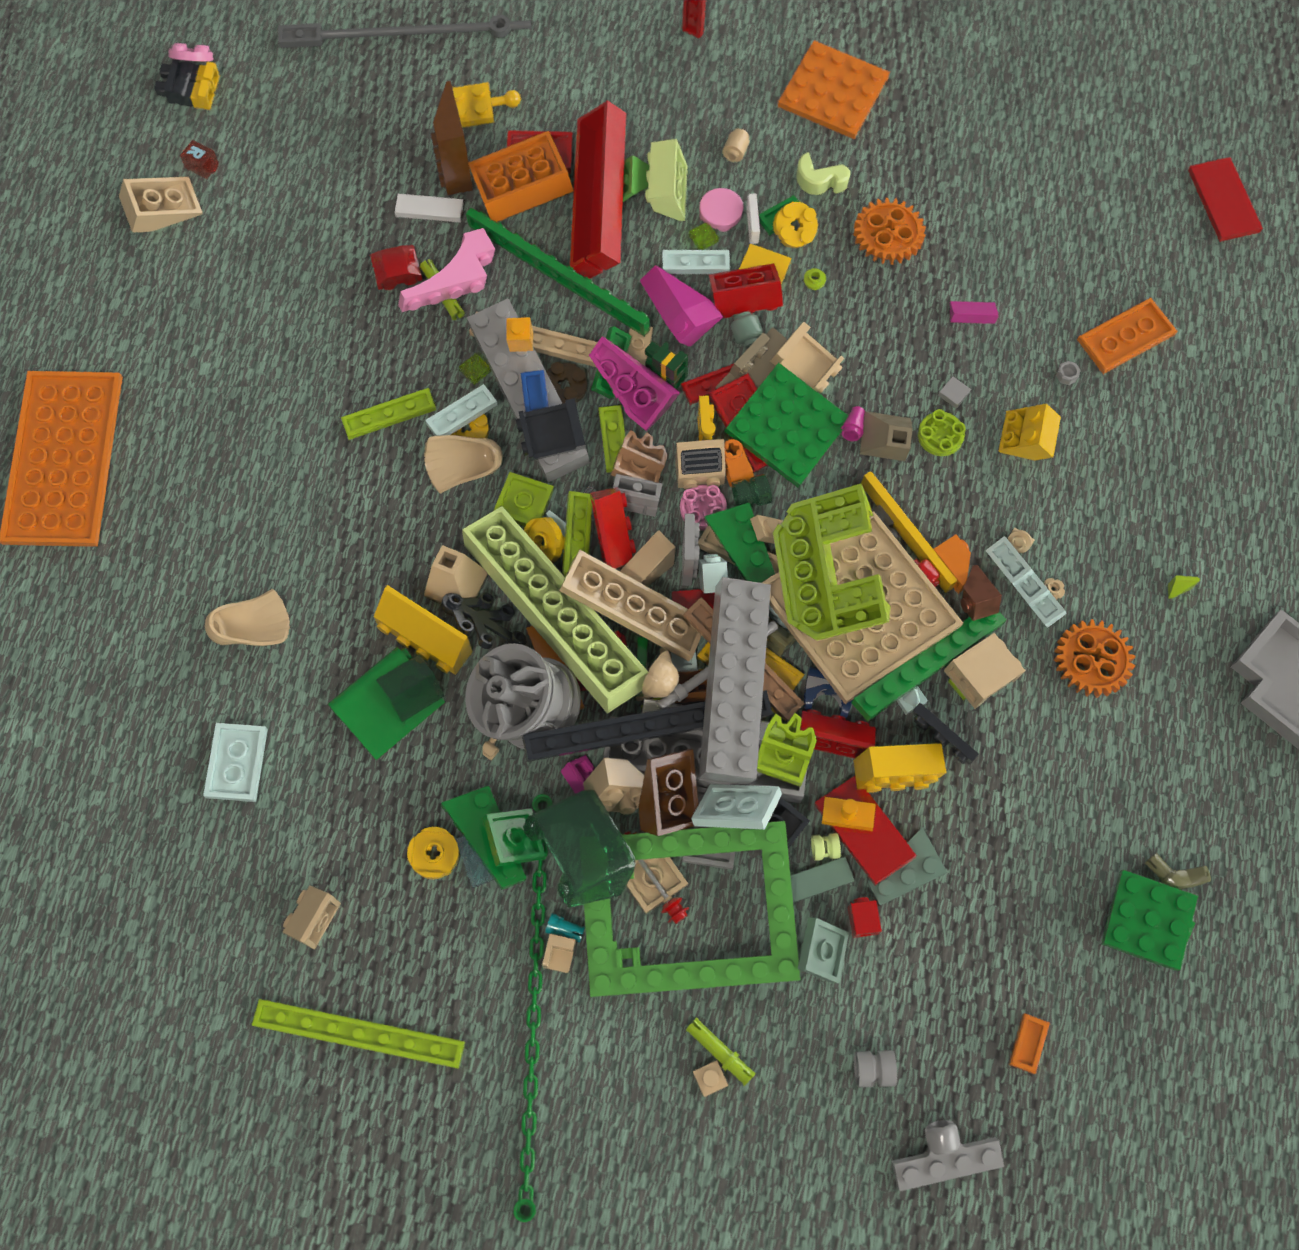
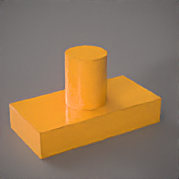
(848, 813)

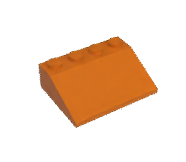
(521, 177)

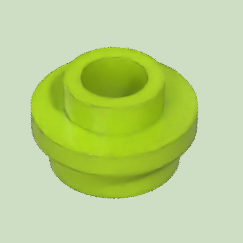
(812, 283)

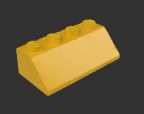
(422, 631)

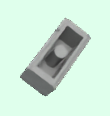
(640, 494)

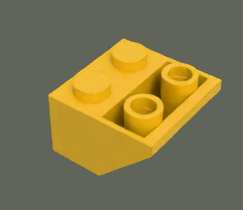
(1030, 432)

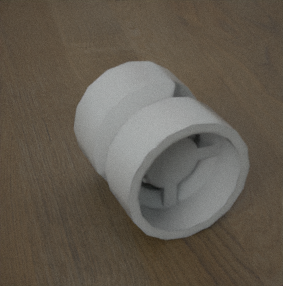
(875, 1068)

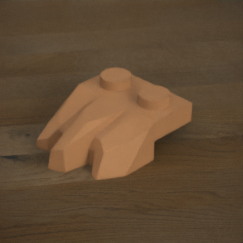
(640, 458)

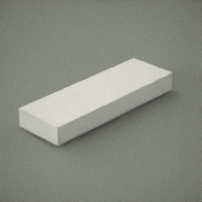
(429, 208)

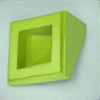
(1180, 585)

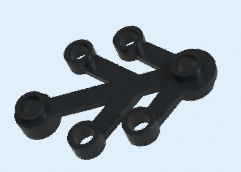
(458, 607)

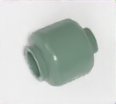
(746, 328)

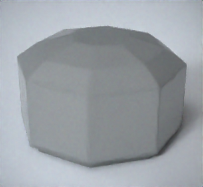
(1068, 373)

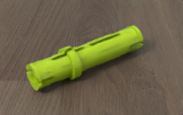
(450, 304)
(721, 1052)

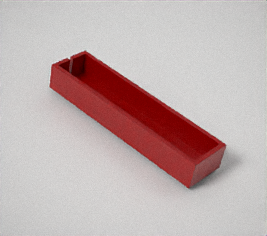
(598, 190)

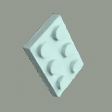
(235, 762)
(737, 806)

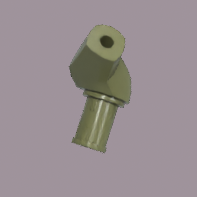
(1178, 878)

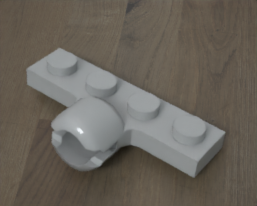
(946, 1158)

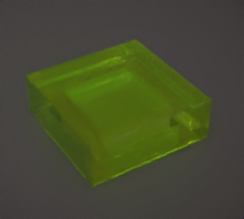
(703, 236)
(475, 368)

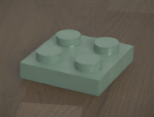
(823, 950)

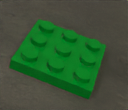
(1149, 920)

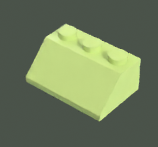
(667, 179)

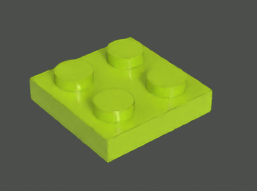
(524, 498)

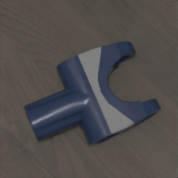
(816, 686)

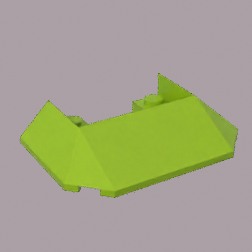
(808, 572)

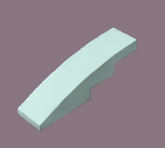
(1026, 581)

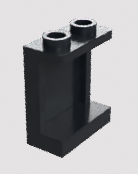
(551, 431)

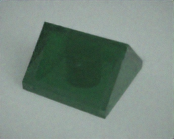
(410, 687)

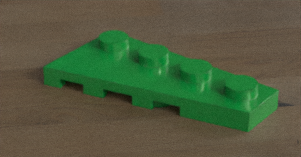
(738, 537)
(467, 817)

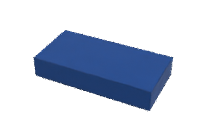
(534, 390)

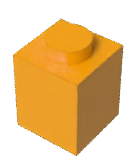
(519, 334)

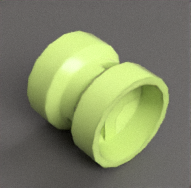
(825, 846)

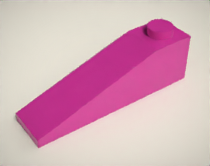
(680, 306)
(635, 385)

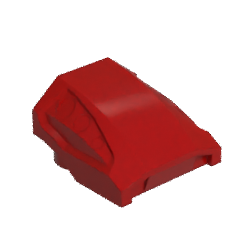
(396, 267)

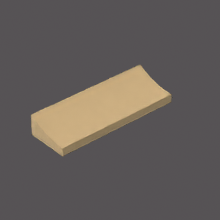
(630, 604)

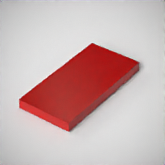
(1225, 199)
(729, 401)
(876, 851)

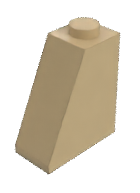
(651, 560)

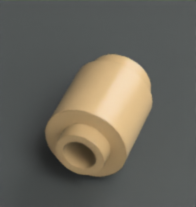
(736, 145)

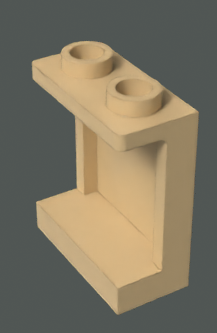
(808, 359)
(984, 670)

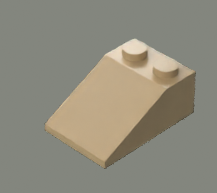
(158, 202)

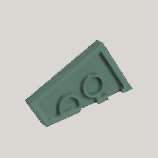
(916, 873)

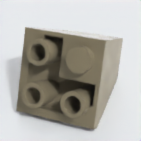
(886, 436)

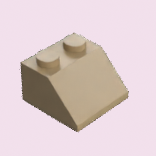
(311, 916)

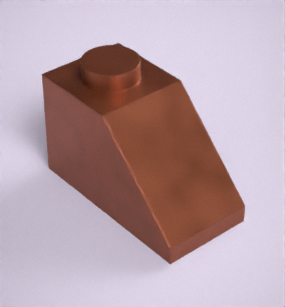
(980, 595)

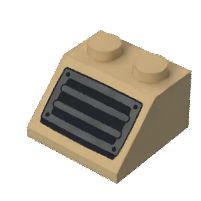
(700, 463)

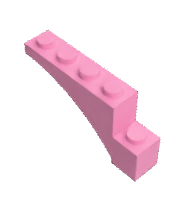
(458, 278)

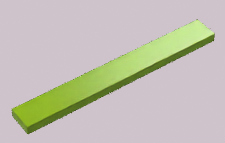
(358, 1033)

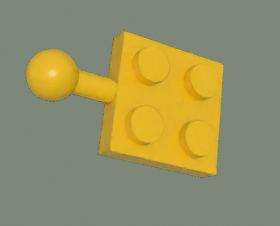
(476, 104)

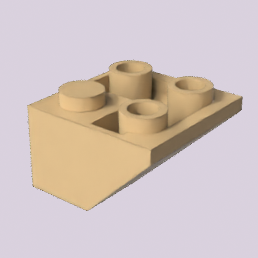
(454, 574)

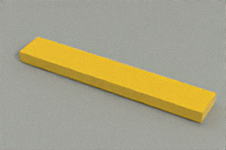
(907, 529)

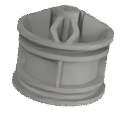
(508, 710)

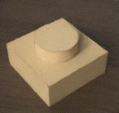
(710, 1078)

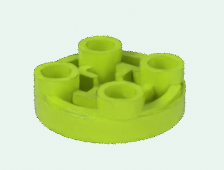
(941, 433)

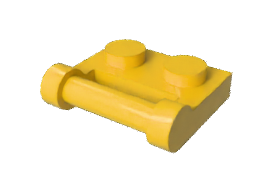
(705, 418)

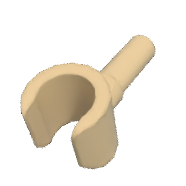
(490, 749)

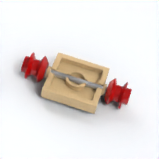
(655, 884)

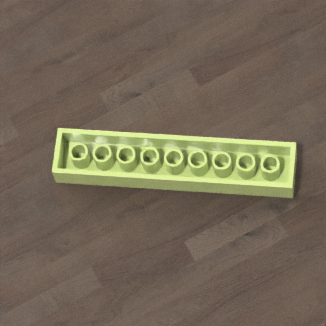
(564, 623)

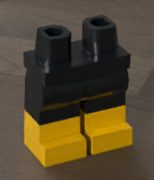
(188, 83)

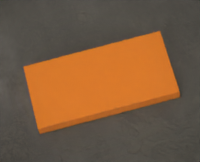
(1127, 335)

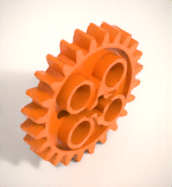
(889, 231)
(1092, 678)

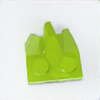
(786, 750)

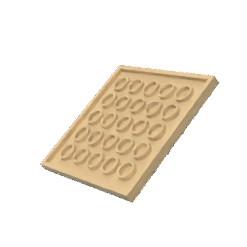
(915, 623)

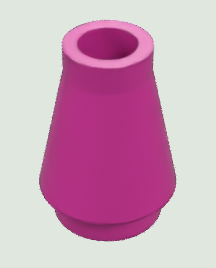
(854, 425)

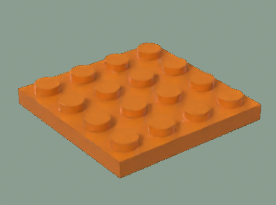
(833, 89)

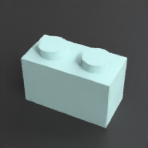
(711, 571)

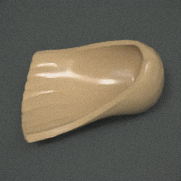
(460, 459)
(250, 622)
(661, 678)

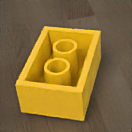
(899, 767)

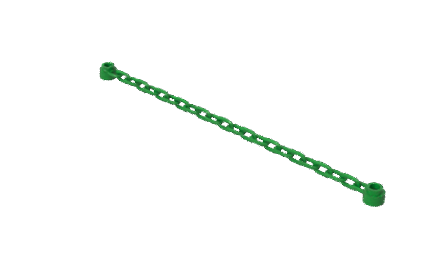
(532, 1041)

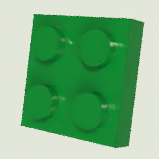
(508, 838)

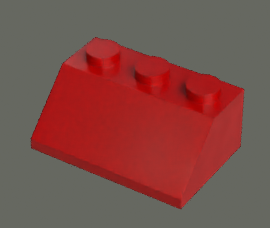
(746, 290)
(612, 527)
(837, 735)

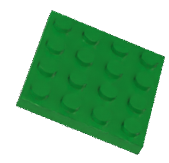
(787, 425)

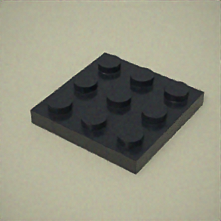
(943, 734)

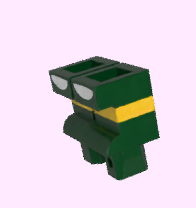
(666, 364)

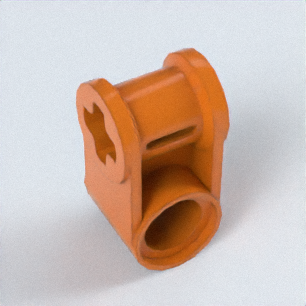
(736, 466)

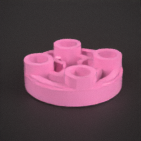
(199, 53)
(721, 209)
(702, 502)

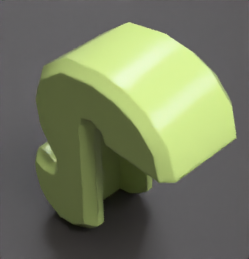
(820, 180)

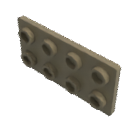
(757, 359)

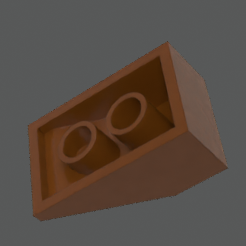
(668, 793)

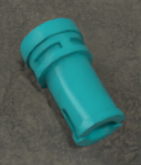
(558, 926)

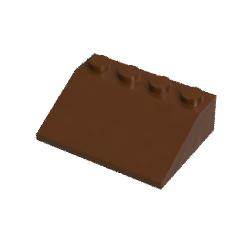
(450, 145)

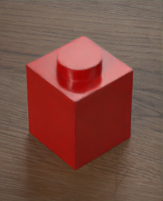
(864, 918)

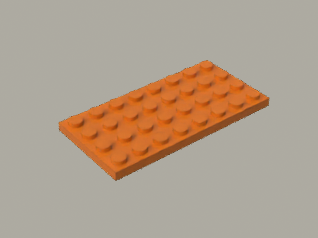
(61, 459)

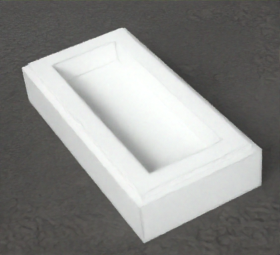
(753, 219)

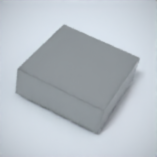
(954, 392)

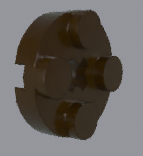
(574, 375)

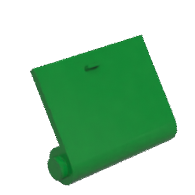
(369, 712)

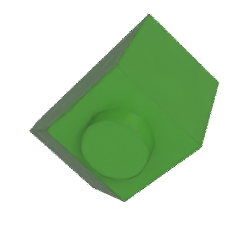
(634, 177)

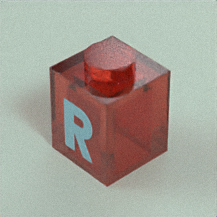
(199, 159)

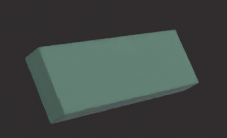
(821, 879)

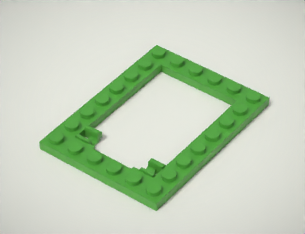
(606, 961)

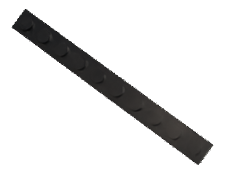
(620, 730)

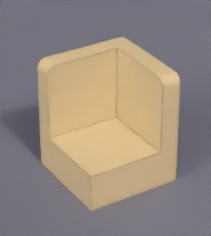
(559, 953)

